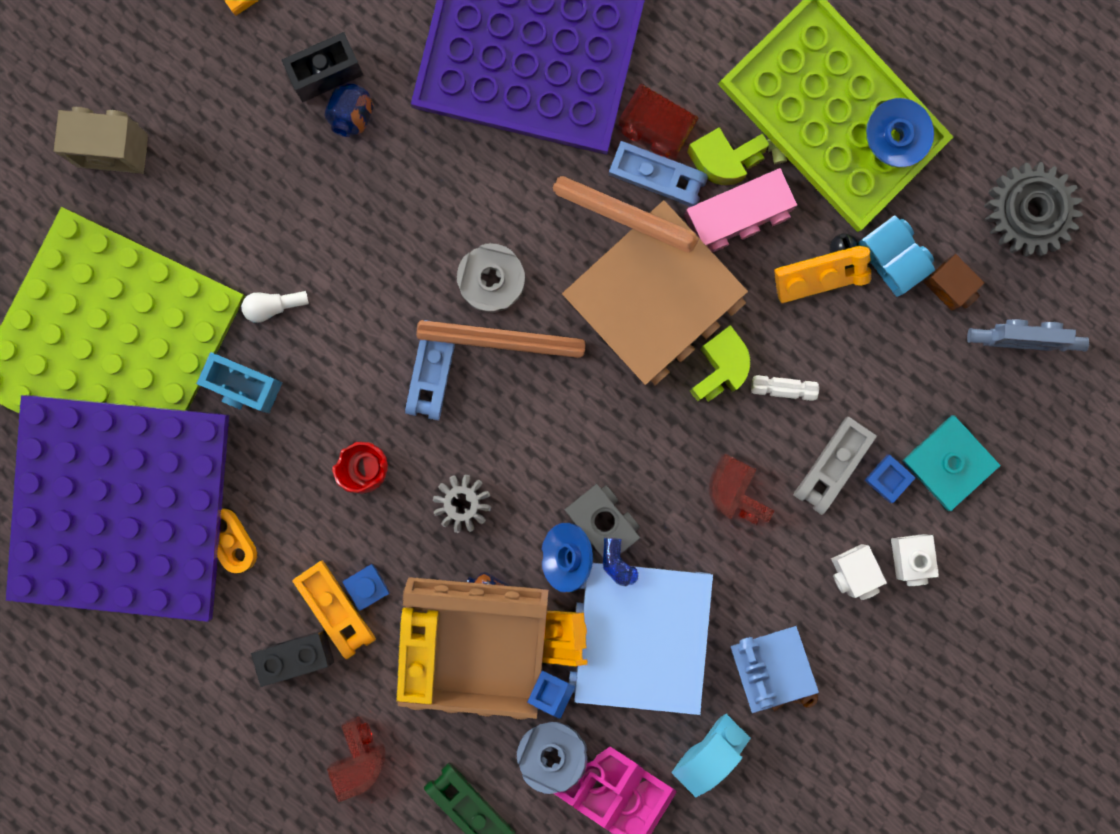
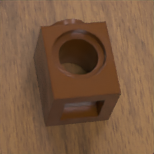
(954, 283)

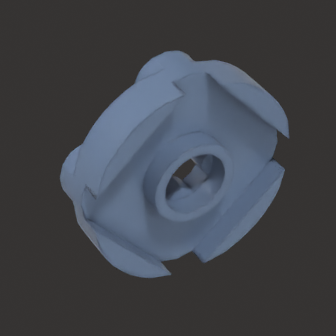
(534, 766)

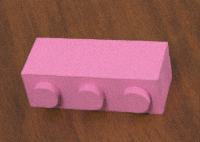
(741, 210)

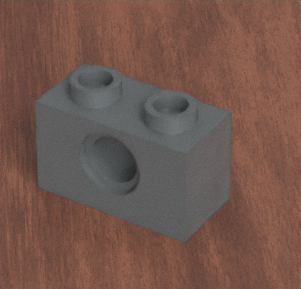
(595, 501)

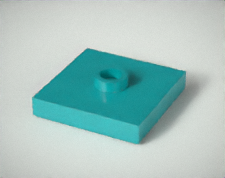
(951, 463)

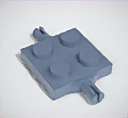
(1019, 335)

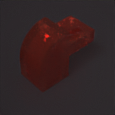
(727, 491)
(360, 771)

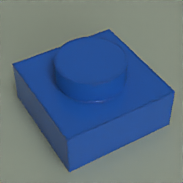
(889, 479)
(366, 587)
(551, 694)

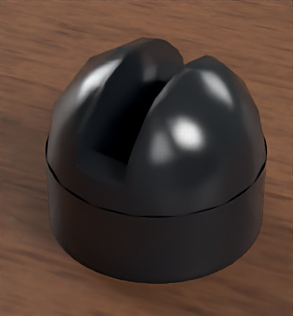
(837, 243)

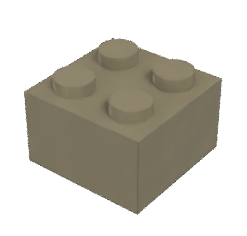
(101, 140)

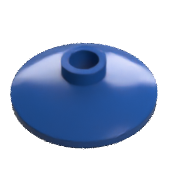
(910, 122)
(567, 557)

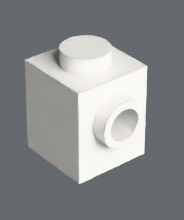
(915, 559)
(858, 572)

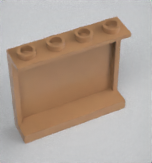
(655, 298)
(484, 646)

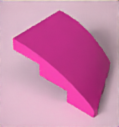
(623, 801)

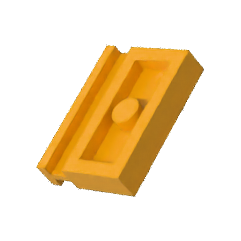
(564, 638)

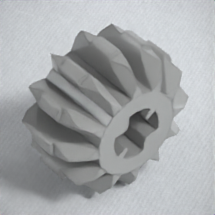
(452, 510)

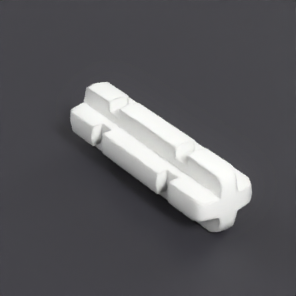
(785, 387)

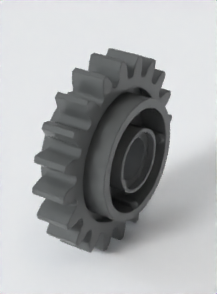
(1050, 198)

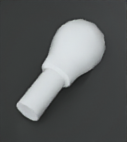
(262, 306)

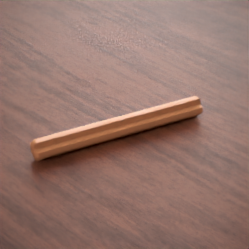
(626, 214)
(500, 339)

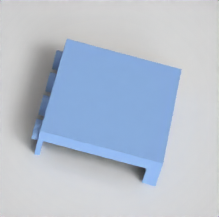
(644, 640)

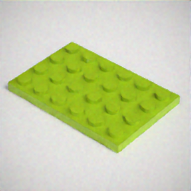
(813, 96)

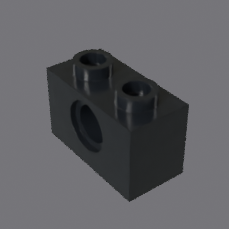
(322, 67)
(292, 658)

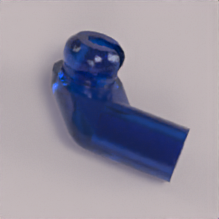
(615, 566)

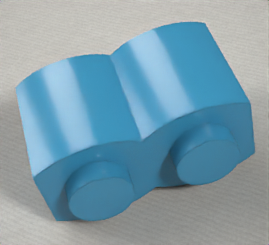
(898, 256)

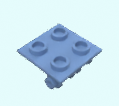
(774, 669)

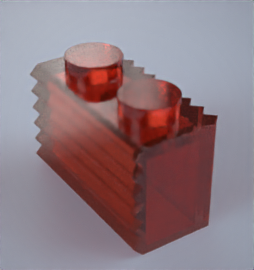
(657, 122)

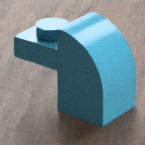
(712, 758)

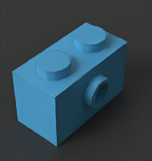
(239, 384)

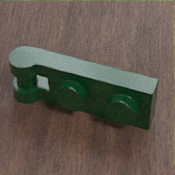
(467, 806)

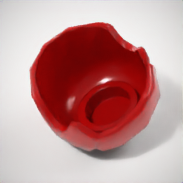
(347, 471)

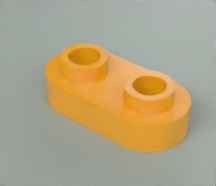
(231, 540)

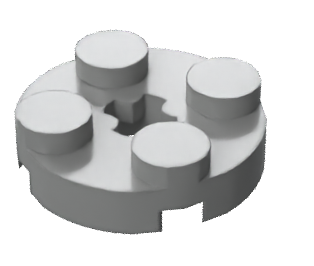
(500, 295)

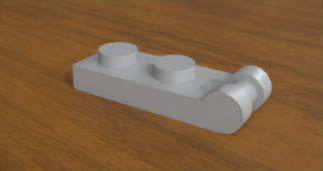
(835, 464)

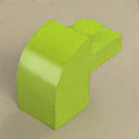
(723, 164)
(730, 360)

